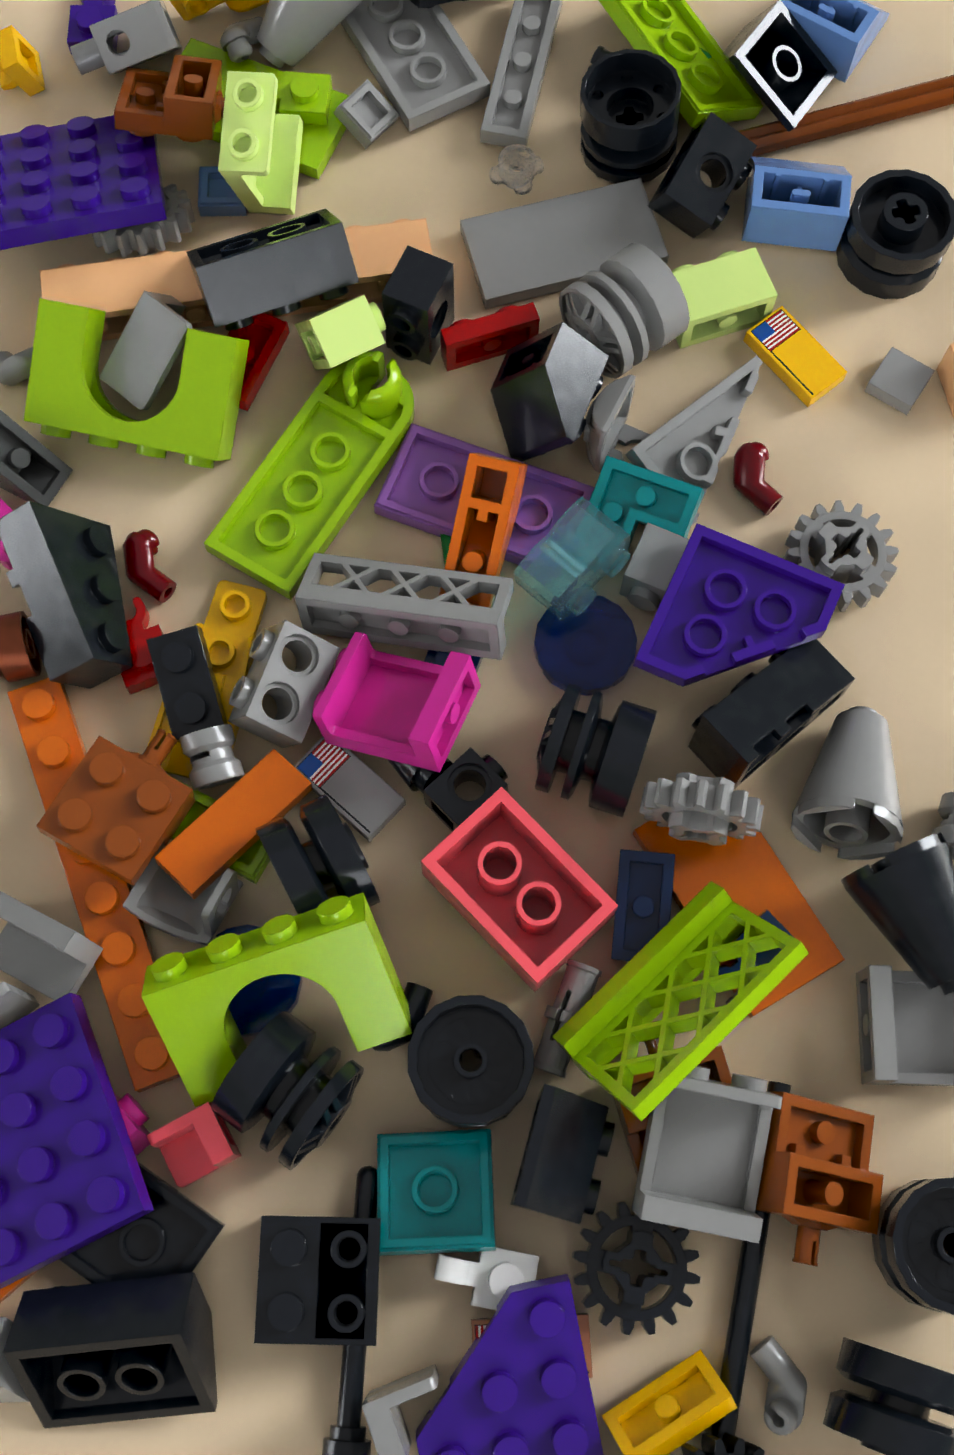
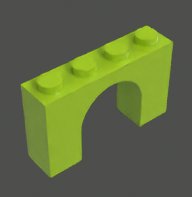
(68, 394)
(329, 945)

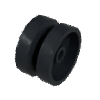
(896, 234)
(321, 863)
(495, 1036)
(911, 1243)
(899, 1406)

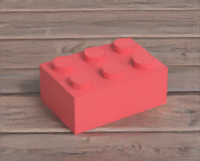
(518, 888)

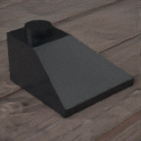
(781, 64)

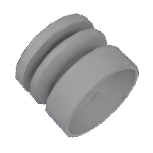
(626, 307)

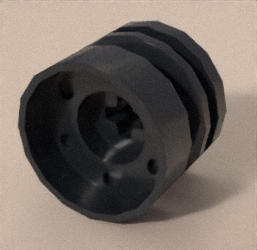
(629, 115)
(594, 749)
(287, 1088)

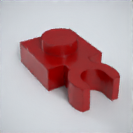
(142, 673)

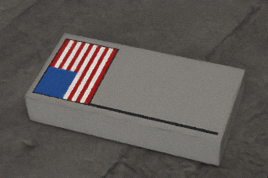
(351, 787)

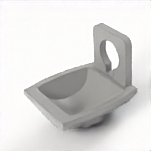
(607, 421)
(170, 909)

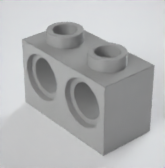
(290, 689)

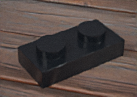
(186, 681)

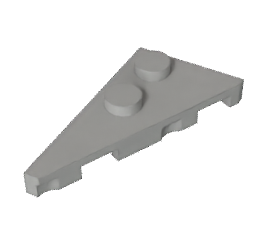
(700, 434)

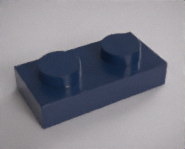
(643, 900)

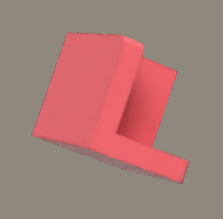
(195, 1145)

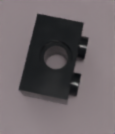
(719, 153)
(418, 304)

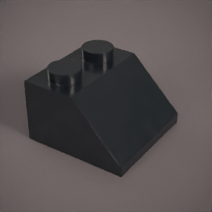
(562, 1154)

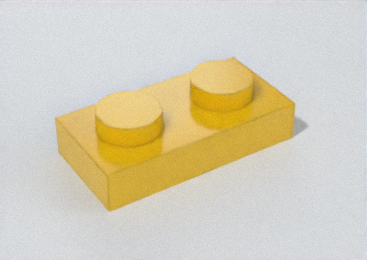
(670, 1409)

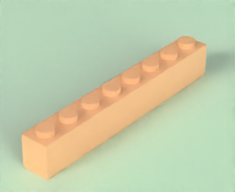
(120, 282)

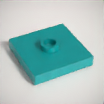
(435, 1192)

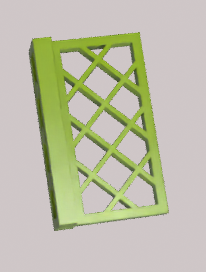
(661, 979)

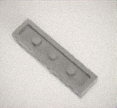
(520, 72)

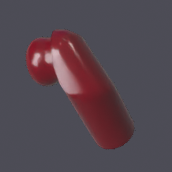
(749, 477)
(140, 568)

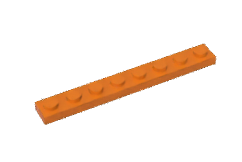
(54, 754)

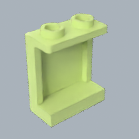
(259, 147)

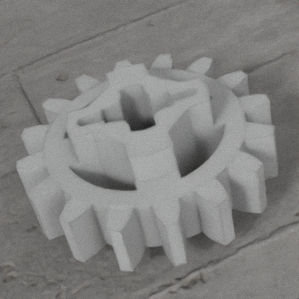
(151, 235)
(832, 535)
(701, 808)

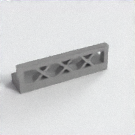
(398, 613)

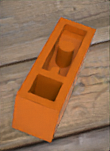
(485, 518)

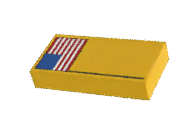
(795, 356)

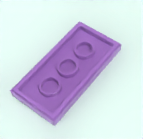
(428, 483)

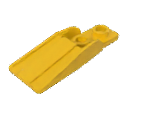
(228, 637)

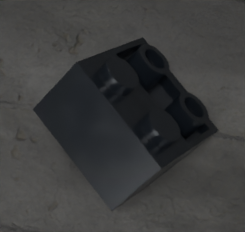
(547, 390)
(318, 1280)

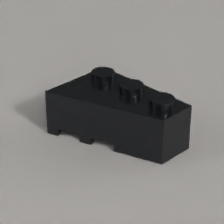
(71, 591)
(768, 710)

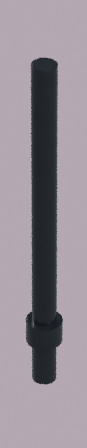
(743, 1313)

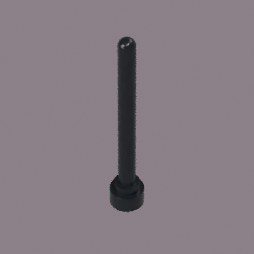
(348, 1435)

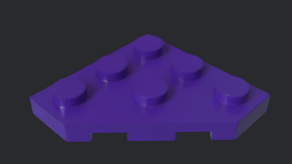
(732, 609)
(519, 1383)

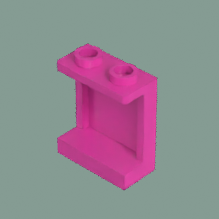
(396, 704)

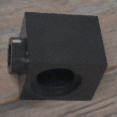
(441, 794)

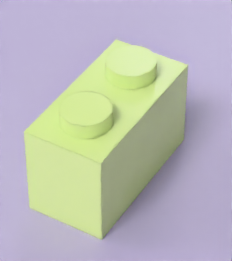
(725, 295)
(342, 332)

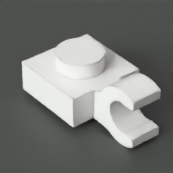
(489, 1275)

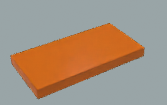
(754, 881)

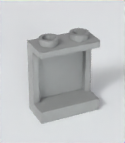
(904, 1029)
(707, 1156)

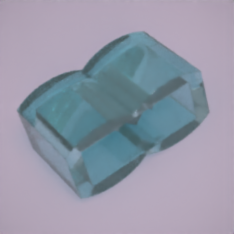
(573, 559)

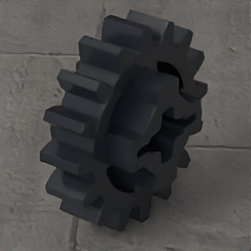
(632, 1296)

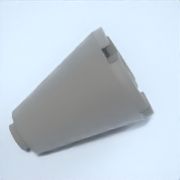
(297, 26)
(852, 790)

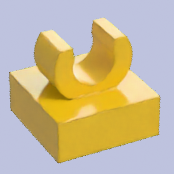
(19, 63)

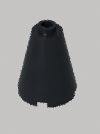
(913, 906)

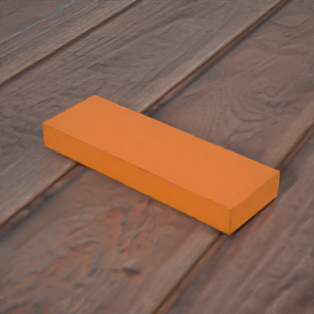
(231, 823)

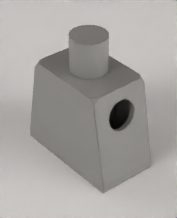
(148, 32)

